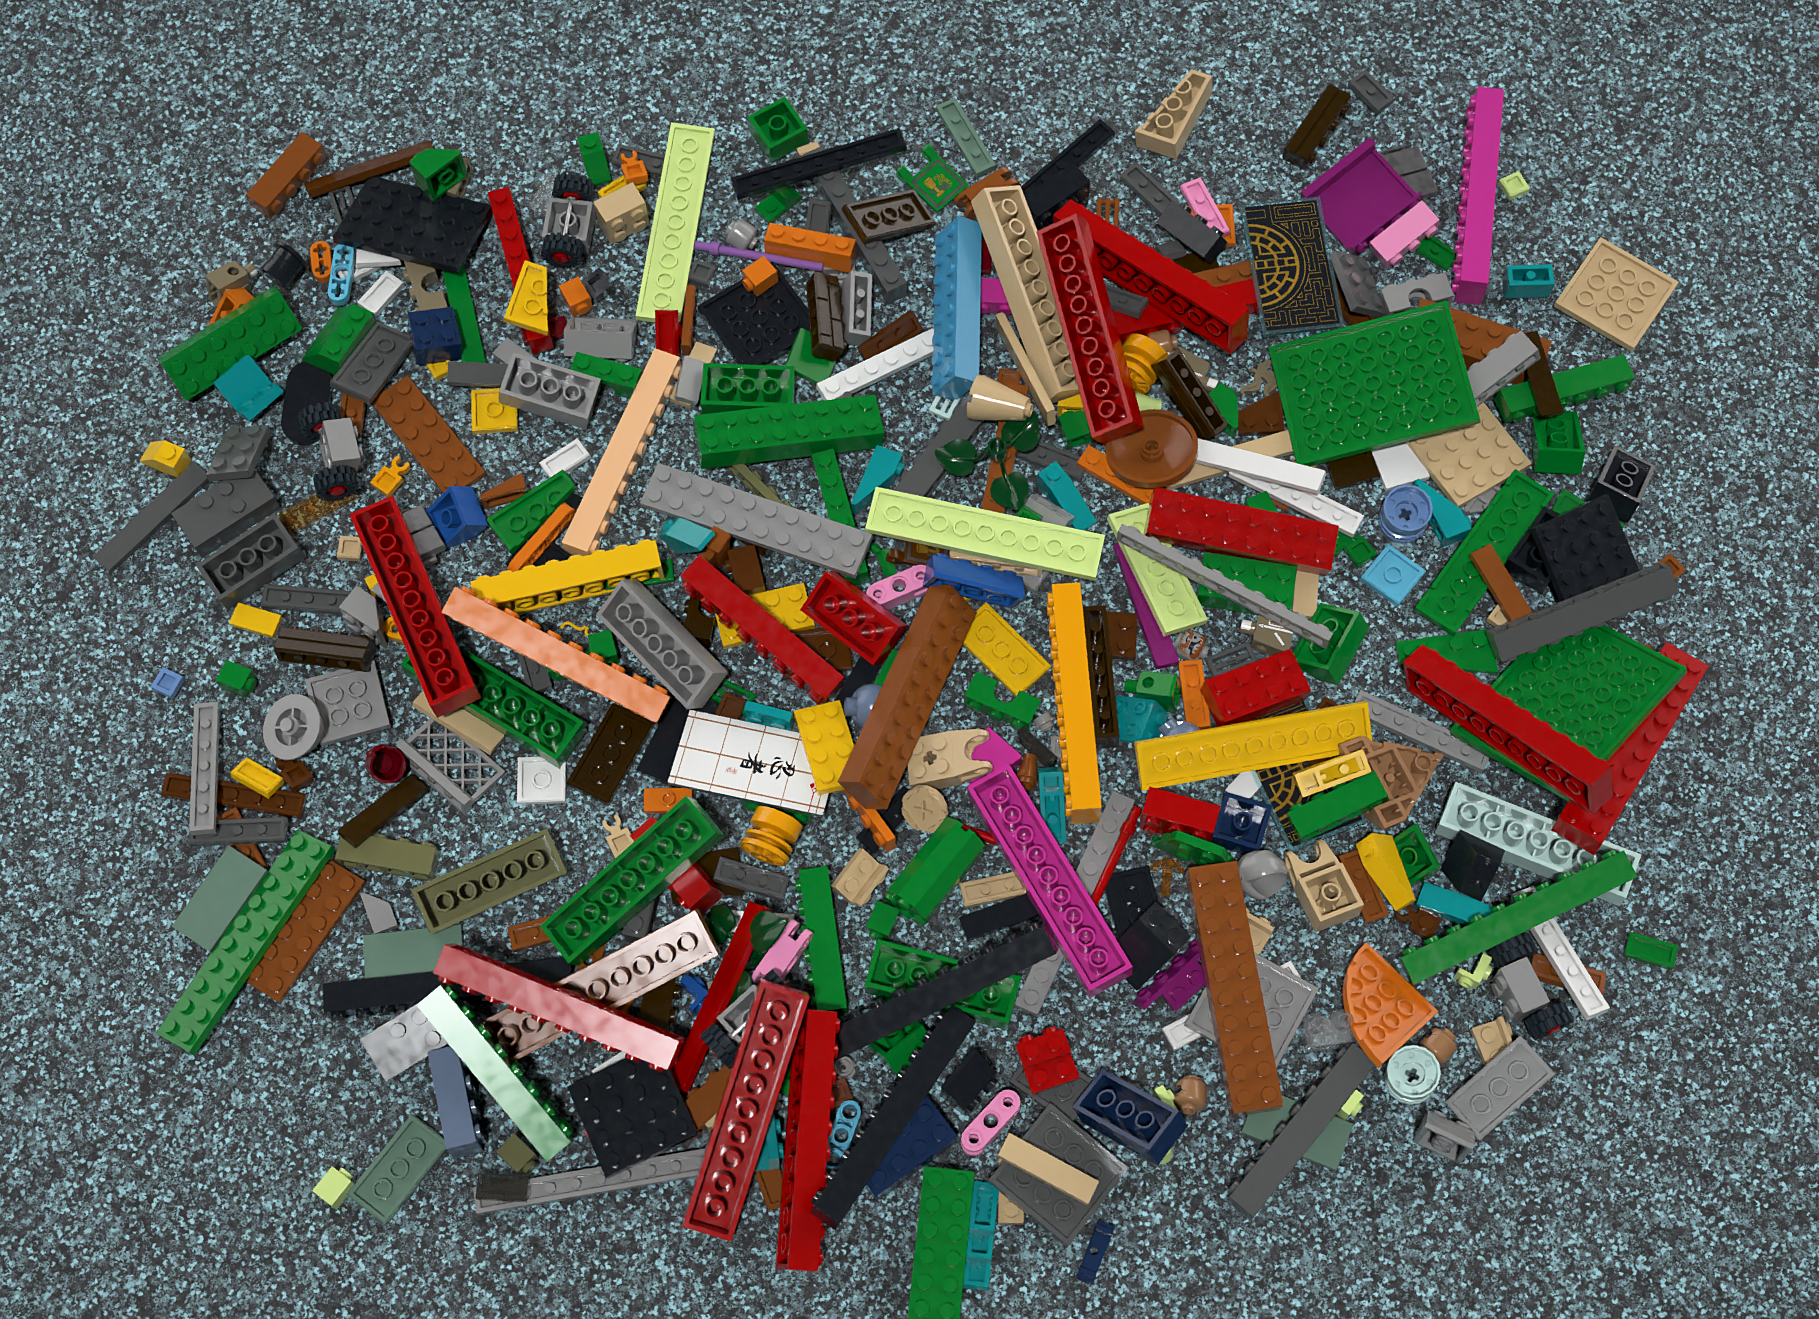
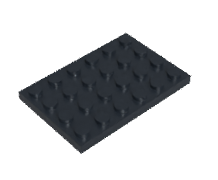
(409, 226)

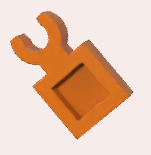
(633, 170)

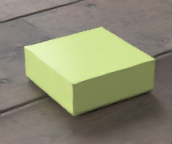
(1514, 185)

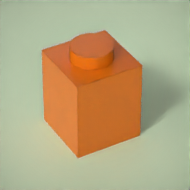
(759, 276)
(576, 297)

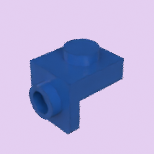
(696, 989)

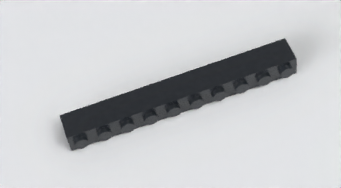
(945, 988)
(401, 992)
(891, 1119)

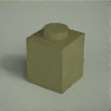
(518, 1155)

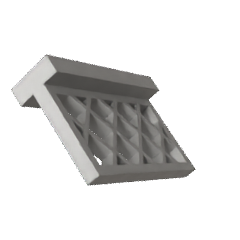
(438, 779)

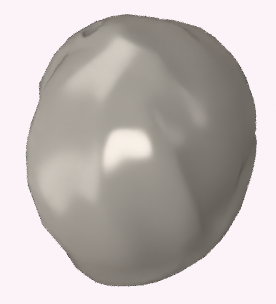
(1261, 874)

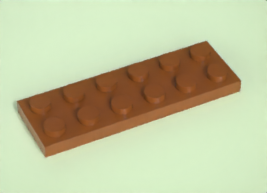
(427, 436)
(305, 931)

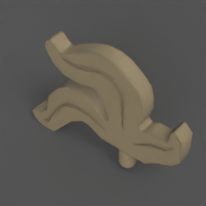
(1261, 373)

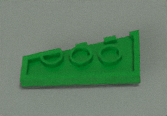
(527, 513)
(1467, 649)

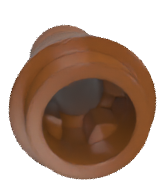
(1028, 772)

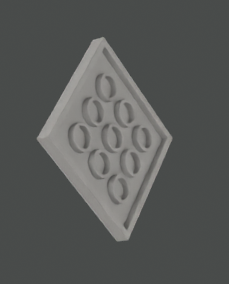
(1285, 1004)

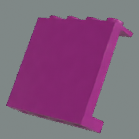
(1361, 197)

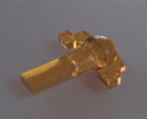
(1167, 864)

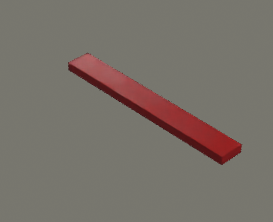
(716, 999)

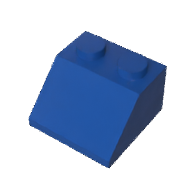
(457, 516)

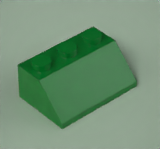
(339, 338)
(1348, 633)

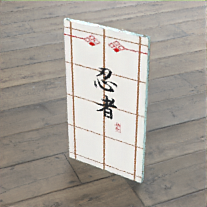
(746, 764)

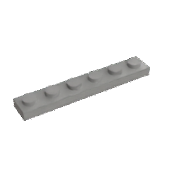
(1422, 732)
(204, 768)

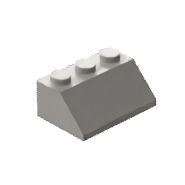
(601, 337)

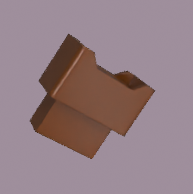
(716, 549)

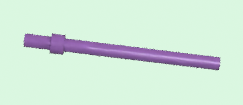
(717, 248)

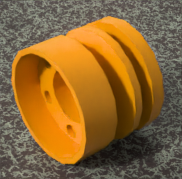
(1140, 354)
(771, 836)

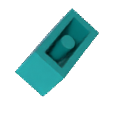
(1528, 281)

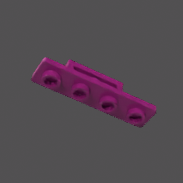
(1176, 983)

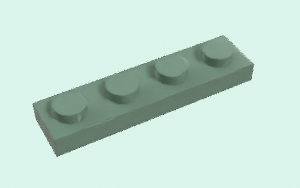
(965, 137)

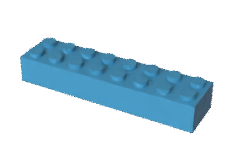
(956, 308)

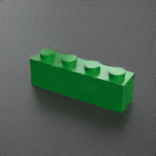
(1336, 807)

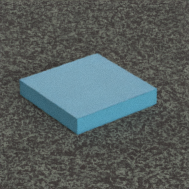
(1392, 575)

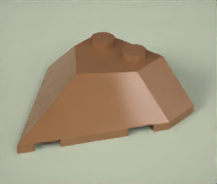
(1402, 773)

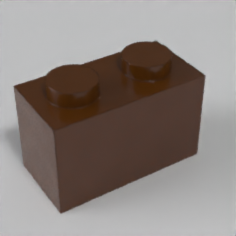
(745, 569)

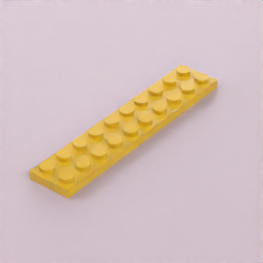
(1249, 745)

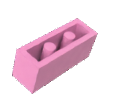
(1404, 235)

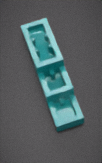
(1451, 904)
(980, 1236)

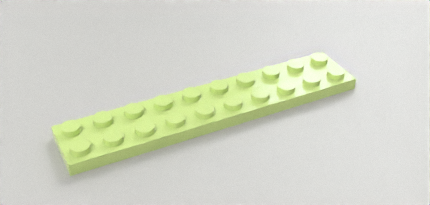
(675, 220)
(985, 533)

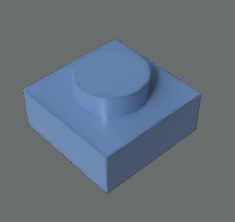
(167, 683)

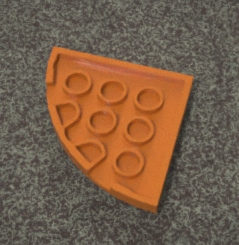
(1383, 1005)

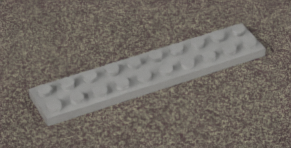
(757, 520)

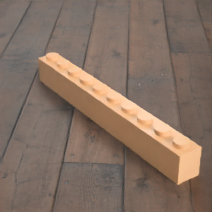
(622, 454)

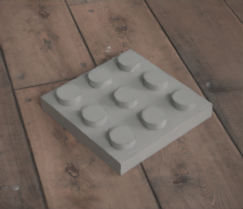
(349, 703)

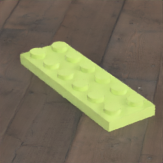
(1164, 589)

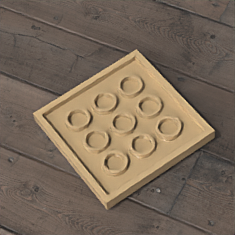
(1616, 294)
(1470, 458)

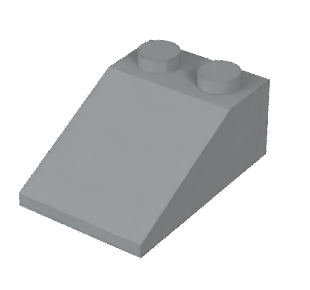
(1444, 1136)

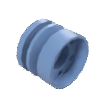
(1406, 502)

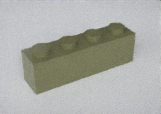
(390, 857)

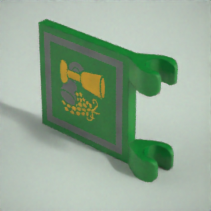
(936, 183)

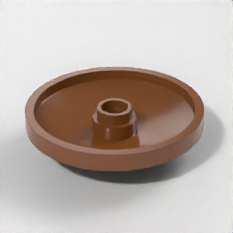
(1155, 454)

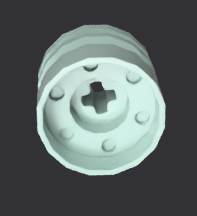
(1414, 1060)

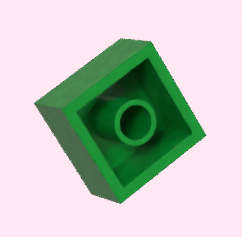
(778, 129)

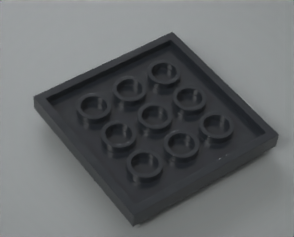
(756, 327)
(1584, 548)
(631, 1114)

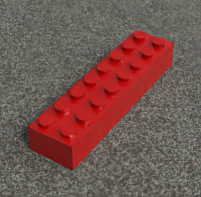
(1241, 531)
(762, 631)

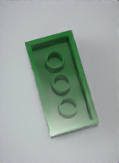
(746, 387)
(1269, 578)

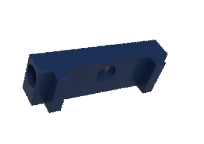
(1092, 1262)

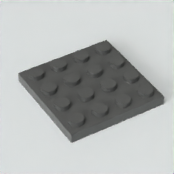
(1047, 1206)

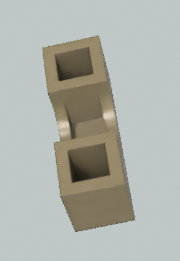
(421, 278)

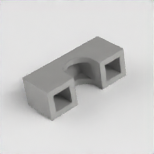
(1432, 287)

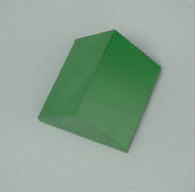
(1416, 855)

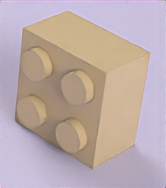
(621, 213)

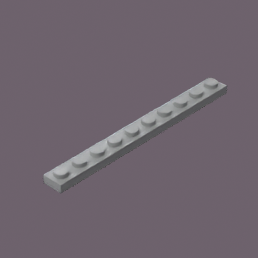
(1228, 588)
(1089, 871)
(593, 1181)

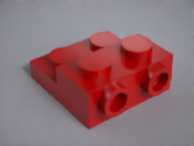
(1046, 1060)

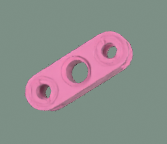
(910, 579)
(783, 953)
(995, 1110)

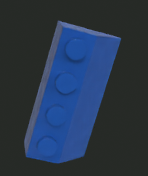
(975, 581)

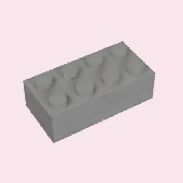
(549, 390)

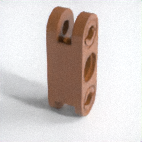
(996, 179)

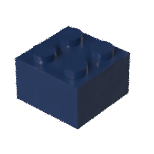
(434, 335)
(1241, 824)

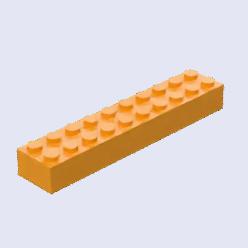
(1073, 703)

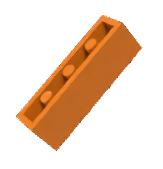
(832, 250)

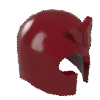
(385, 763)

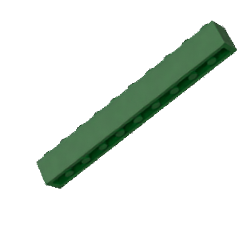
(1518, 917)

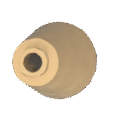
(997, 402)

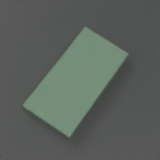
(220, 898)
(406, 951)
(1324, 1151)
(398, 1169)

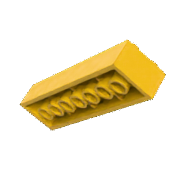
(575, 578)

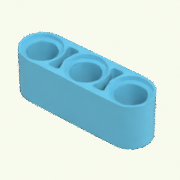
(844, 1125)

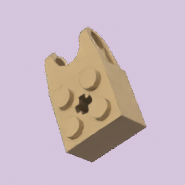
(946, 759)
(1323, 888)

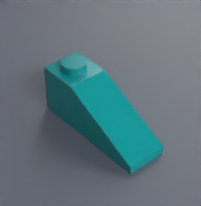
(880, 472)
(1063, 493)
(1447, 519)
(684, 535)
(1052, 801)

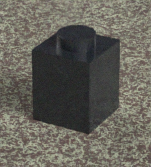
(598, 284)

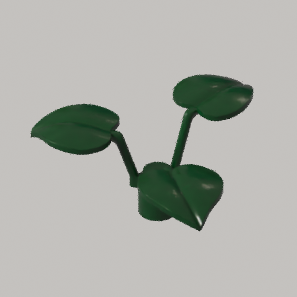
(1007, 491)
(764, 928)

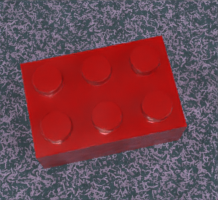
(1173, 812)

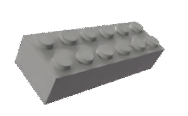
(662, 643)

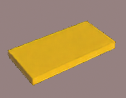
(1004, 651)

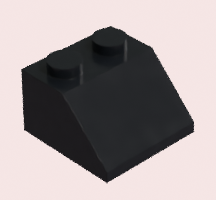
(1472, 864)
(968, 1083)

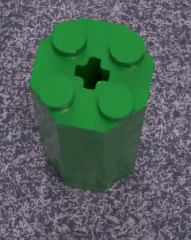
(935, 871)

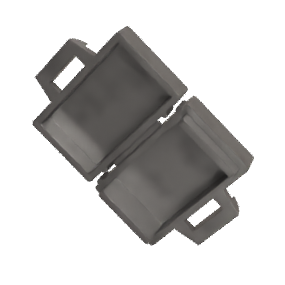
(1413, 169)
(424, 534)

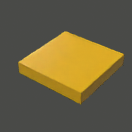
(490, 415)

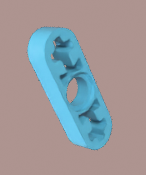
(345, 283)

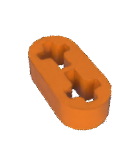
(317, 262)

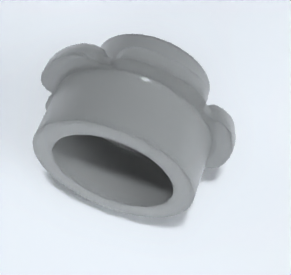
(1044, 722)
(848, 1072)

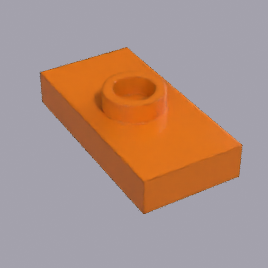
(663, 799)

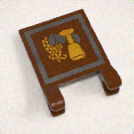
(914, 554)

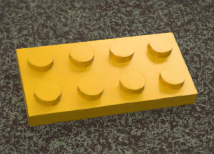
(780, 603)
(825, 743)

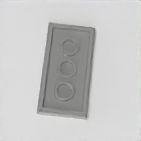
(1500, 1087)

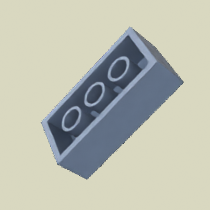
(456, 1104)

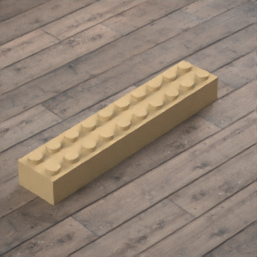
(1026, 284)

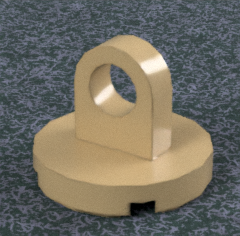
(924, 808)

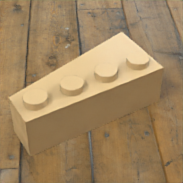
(1175, 118)

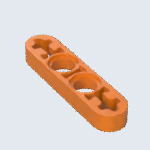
(542, 538)

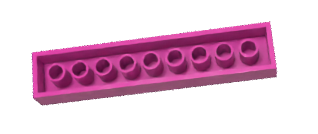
(1477, 195)
(1049, 881)

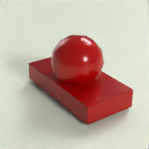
(668, 331)

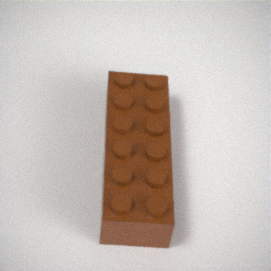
(1480, 336)

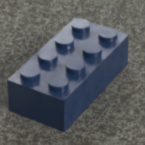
(1130, 1116)
(918, 1144)

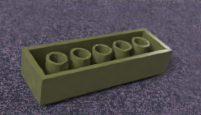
(488, 881)

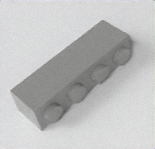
(1502, 366)

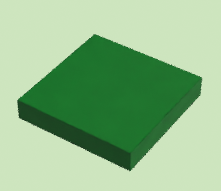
(807, 366)

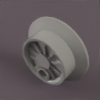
(292, 727)

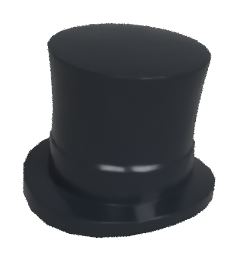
(283, 265)

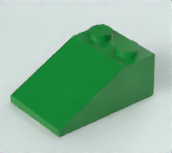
(1557, 444)

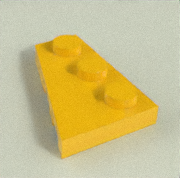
(529, 299)

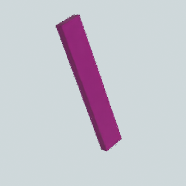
(1159, 647)

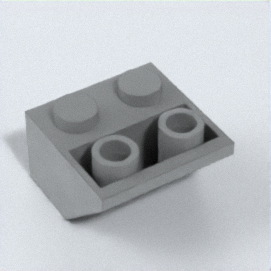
(364, 616)

